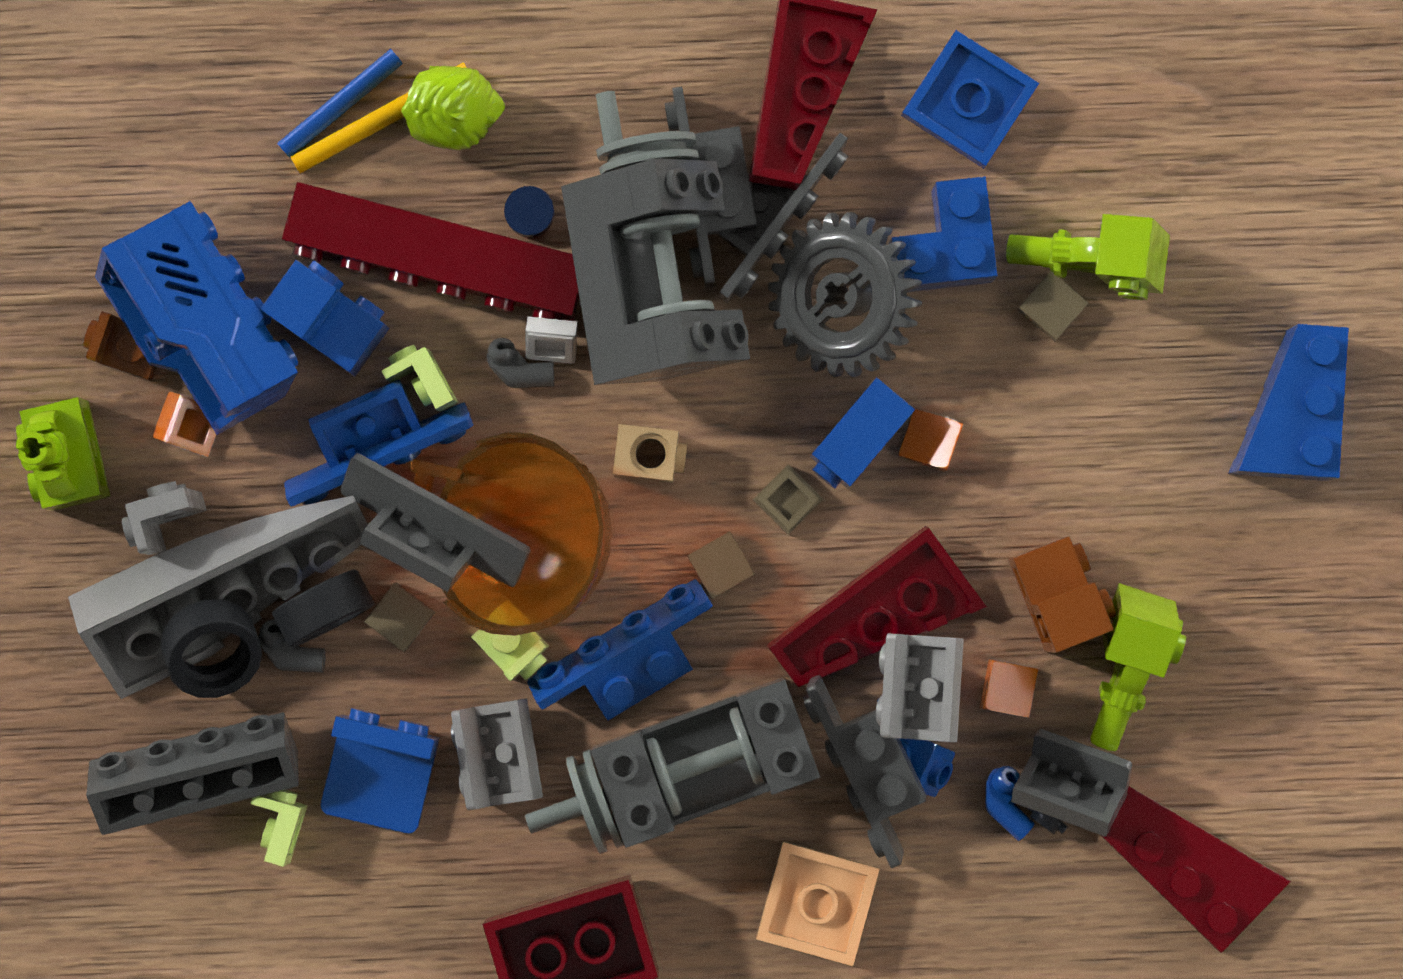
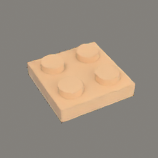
(817, 903)

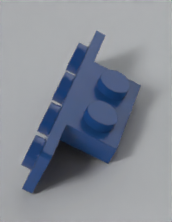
(378, 427)
(627, 659)

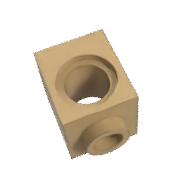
(632, 437)

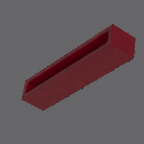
(431, 251)

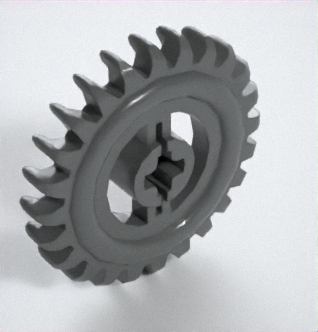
(875, 285)

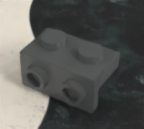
(1073, 782)

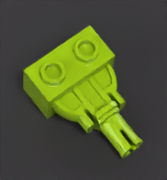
(1126, 256)
(63, 453)
(1141, 644)

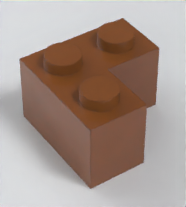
(1059, 597)

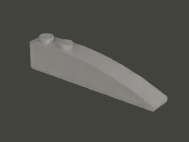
(240, 564)

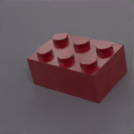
(575, 936)

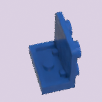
(379, 771)

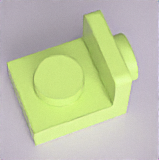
(430, 384)
(514, 654)
(281, 833)

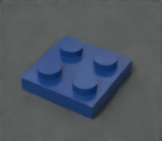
(969, 99)

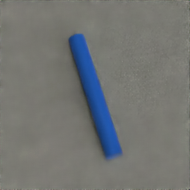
(340, 103)

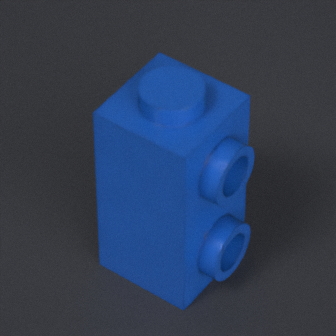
(860, 435)

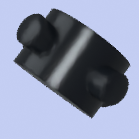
(1048, 822)

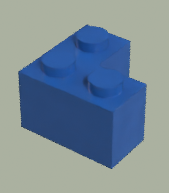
(963, 242)
(316, 311)

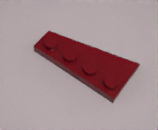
(805, 74)
(902, 593)
(1193, 870)

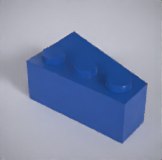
(1300, 410)

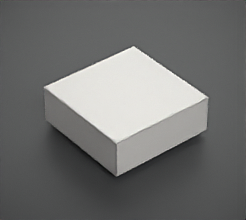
(551, 340)

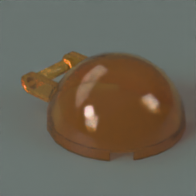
(546, 502)

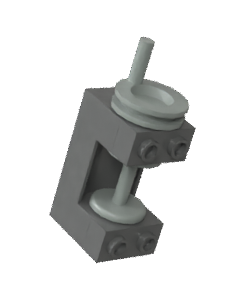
(628, 260)
(686, 768)

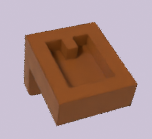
(114, 347)

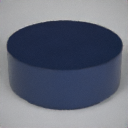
(529, 211)

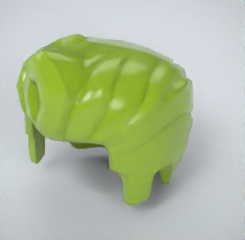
(451, 107)

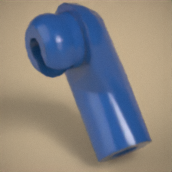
(999, 805)

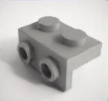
(163, 505)
(920, 687)
(496, 754)

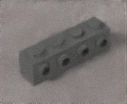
(192, 773)

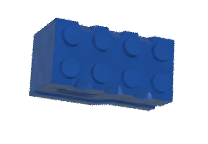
(194, 316)

